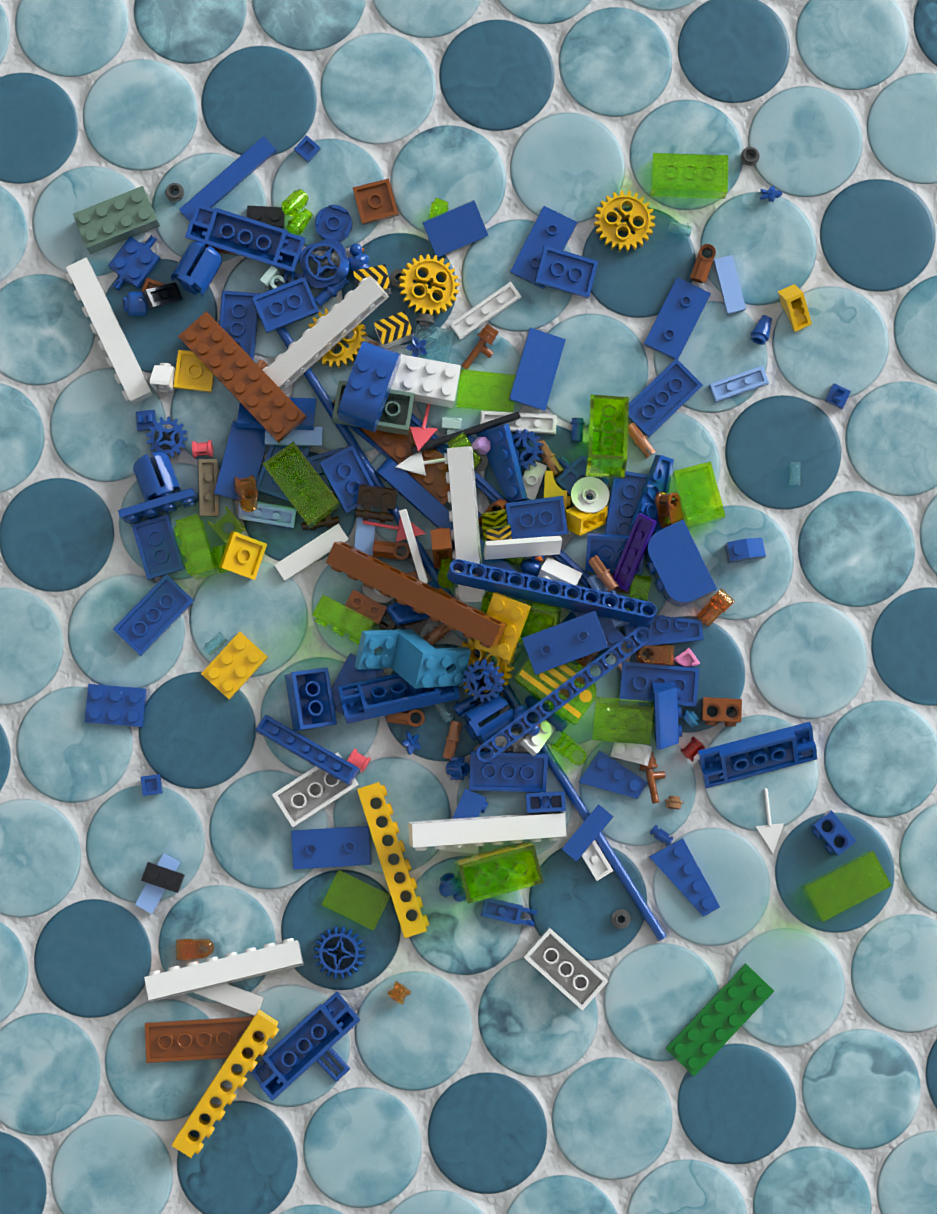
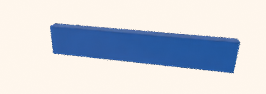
(230, 177)
(307, 750)

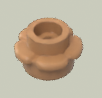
(673, 802)

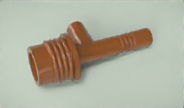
(487, 335)
(652, 776)

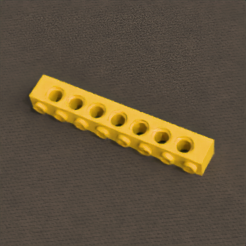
(408, 927)
(184, 1141)

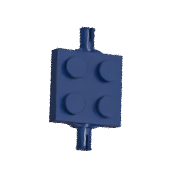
(134, 262)
(572, 473)

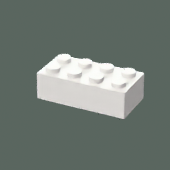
(429, 379)
(310, 794)
(565, 968)

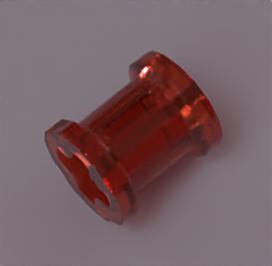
(692, 749)

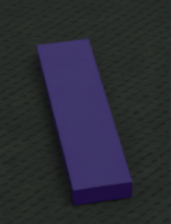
(634, 551)

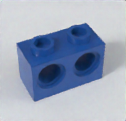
(836, 829)

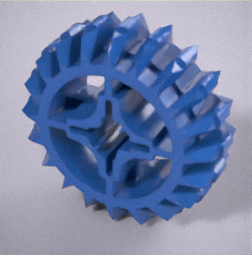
(336, 969)

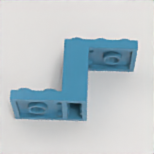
(412, 658)

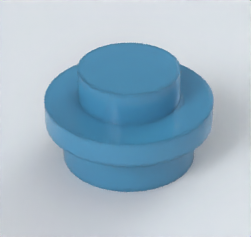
(691, 718)

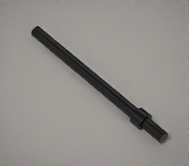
(431, 444)

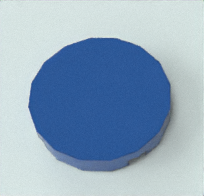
(333, 223)

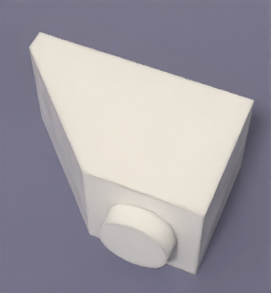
(163, 378)

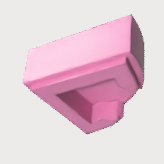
(687, 659)

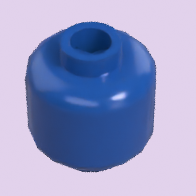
(135, 304)

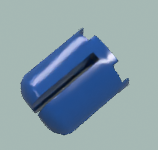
(197, 268)
(156, 476)
(484, 711)

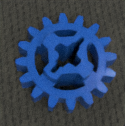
(161, 430)
(525, 442)
(475, 680)

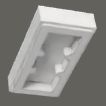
(533, 478)

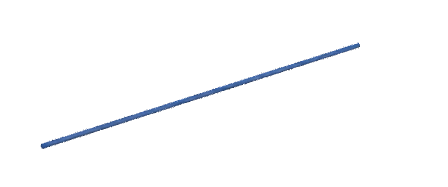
(508, 692)

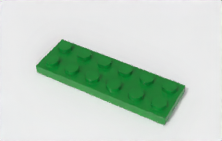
(719, 1019)

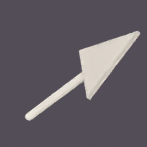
(416, 464)
(769, 832)

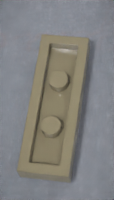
(207, 479)

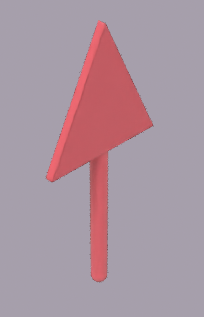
(422, 434)
(401, 535)

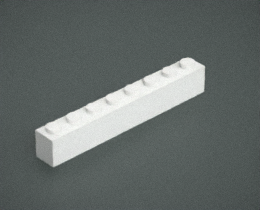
(109, 330)
(326, 333)
(464, 514)
(487, 829)
(224, 970)

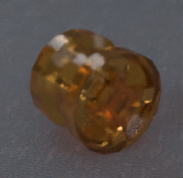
(399, 992)

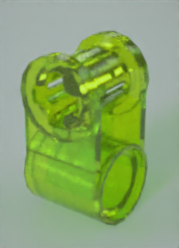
(463, 441)
(640, 587)
(568, 748)

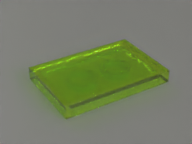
(485, 391)
(356, 900)

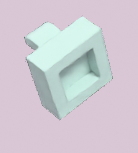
(271, 277)
(451, 424)

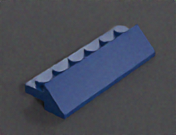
(245, 237)
(389, 696)
(757, 755)
(304, 1045)

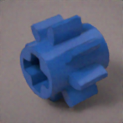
(457, 768)

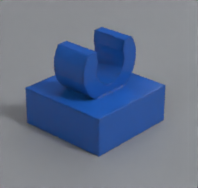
(837, 396)
(145, 419)

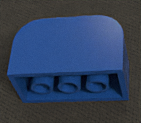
(368, 386)
(678, 566)

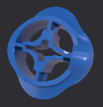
(308, 254)

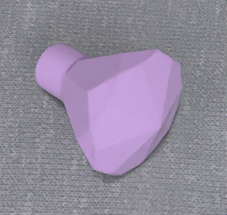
(481, 445)

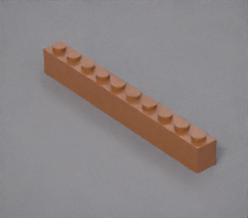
(416, 594)

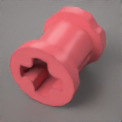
(202, 449)
(358, 760)

